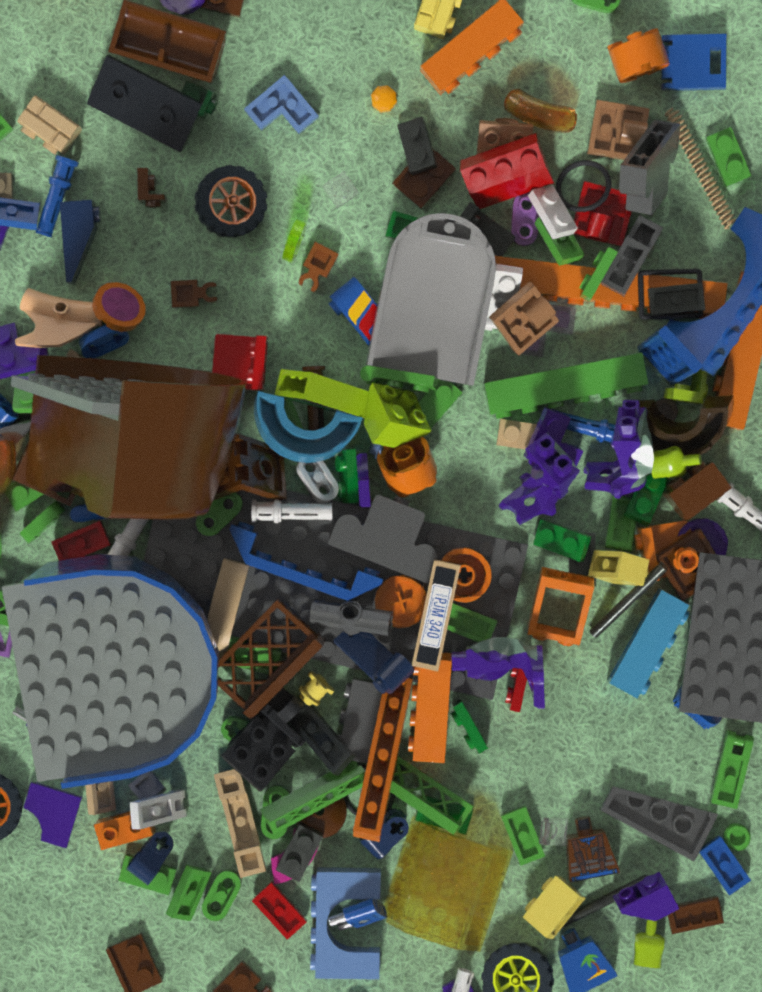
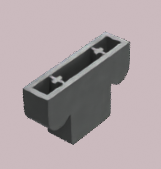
(647, 167)
(387, 537)

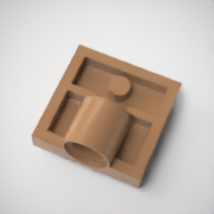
(616, 129)
(500, 132)
(524, 318)

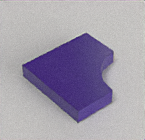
(363, 480)
(55, 812)

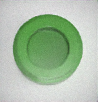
(736, 836)

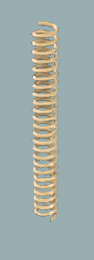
(724, 213)

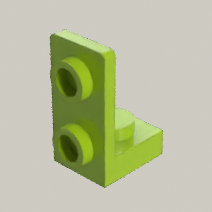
(689, 394)

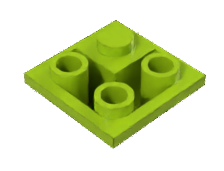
(394, 416)

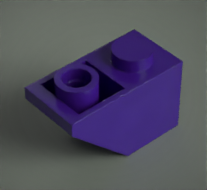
(647, 899)

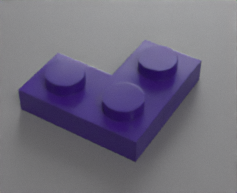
(14, 358)
(555, 425)

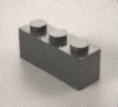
(360, 717)

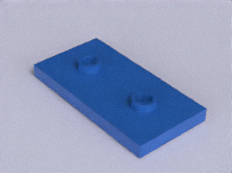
(669, 356)

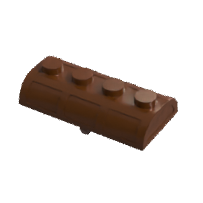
(168, 41)

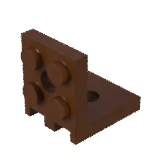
(246, 474)

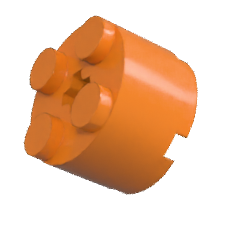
(639, 55)
(408, 467)
(480, 573)

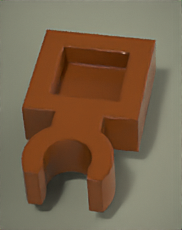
(319, 262)

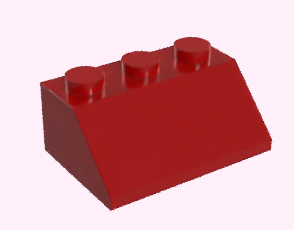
(506, 171)

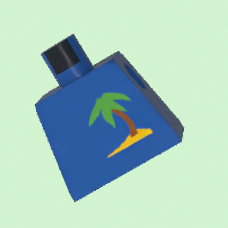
(584, 963)

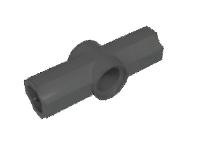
(336, 616)

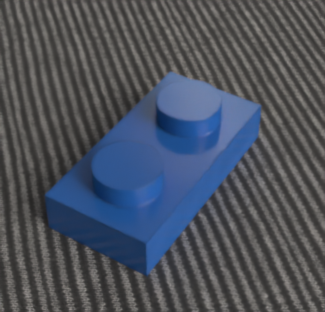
(19, 213)
(724, 865)

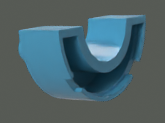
(301, 444)

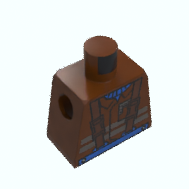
(589, 852)

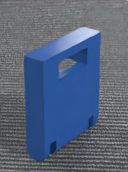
(691, 62)

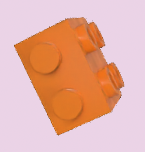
(655, 538)

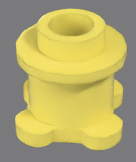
(315, 689)

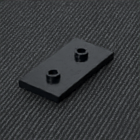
(144, 103)

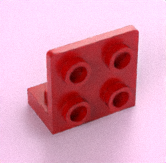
(242, 358)

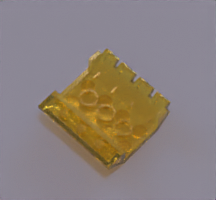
(446, 887)

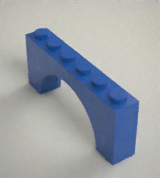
(718, 333)

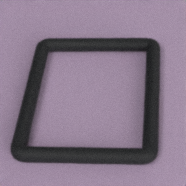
(665, 272)

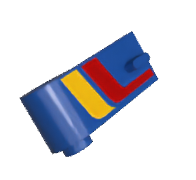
(356, 306)

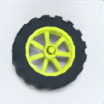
(521, 951)

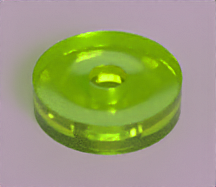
(294, 241)

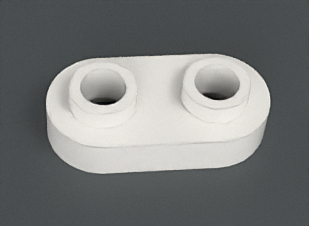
(318, 478)

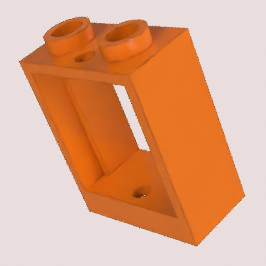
(566, 582)

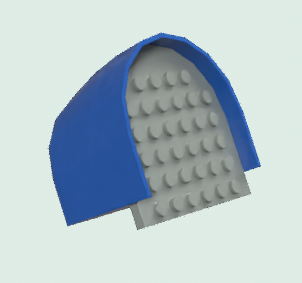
(109, 667)

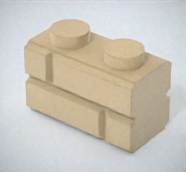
(49, 125)

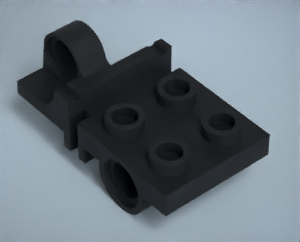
(265, 742)

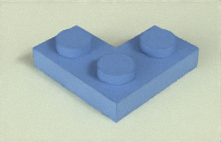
(284, 100)

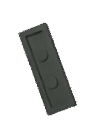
(322, 739)

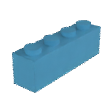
(648, 643)

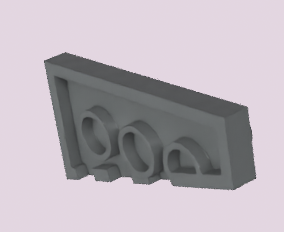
(664, 821)

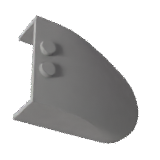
(434, 300)

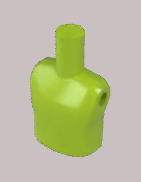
(672, 462)
(649, 947)

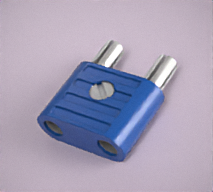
(359, 915)

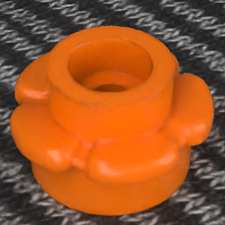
(693, 559)

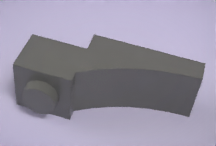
(632, 255)

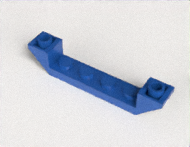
(245, 540)

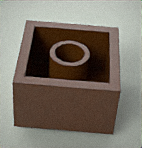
(696, 490)

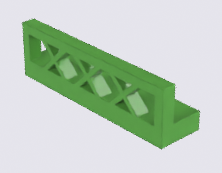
(313, 797)
(421, 803)

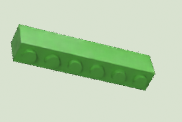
(565, 384)

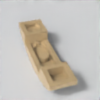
(226, 602)
(240, 823)

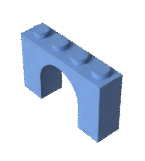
(331, 957)

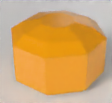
(383, 98)

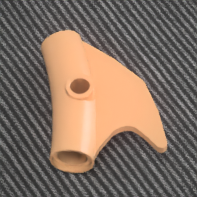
(55, 319)

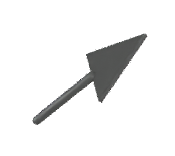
(15, 432)

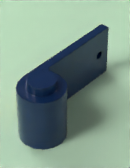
(376, 660)

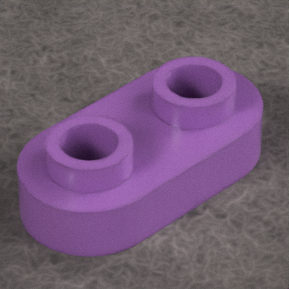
(523, 218)

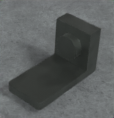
(497, 236)

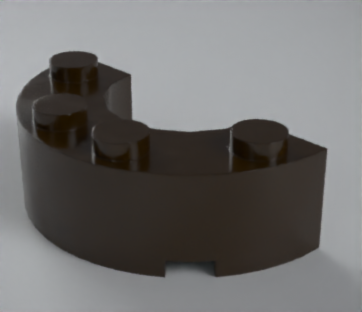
(691, 436)

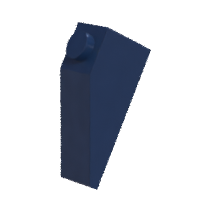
(78, 231)

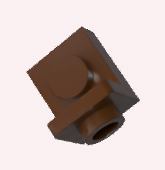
(146, 184)

